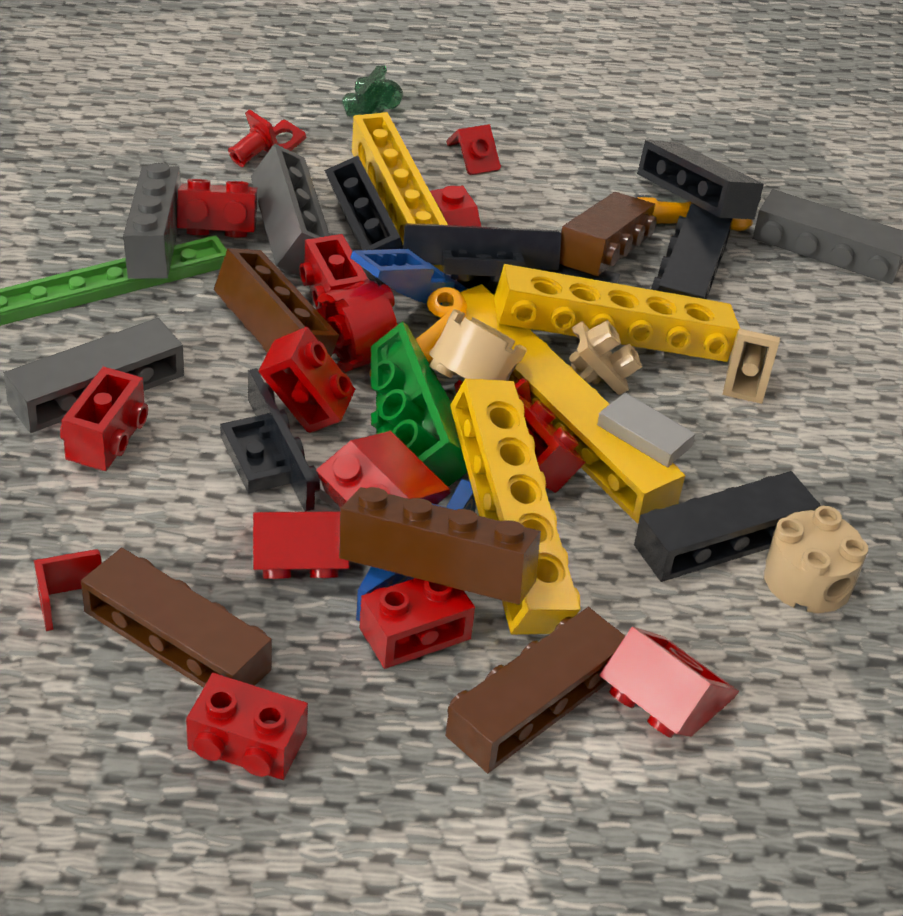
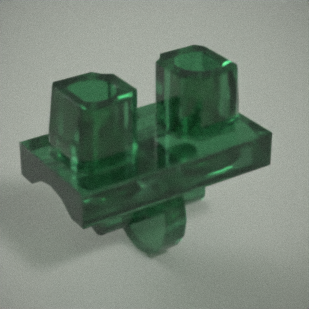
(373, 94)

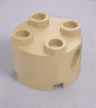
(474, 350)
(815, 560)

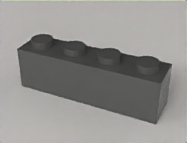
(288, 206)
(152, 222)
(830, 236)
(50, 386)

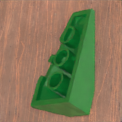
(414, 404)

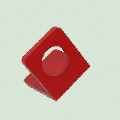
(477, 148)
(62, 575)

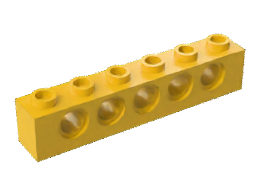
(393, 173)
(639, 315)
(512, 488)

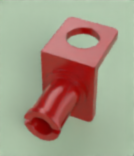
(263, 137)

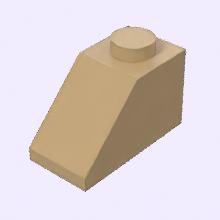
(750, 365)

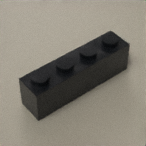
(700, 179)
(363, 207)
(693, 254)
(719, 525)

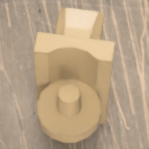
(597, 362)

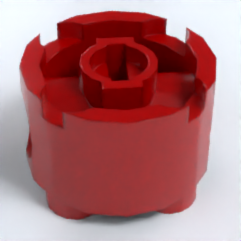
(360, 317)

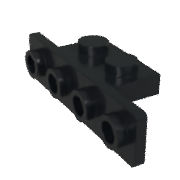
(482, 250)
(265, 448)

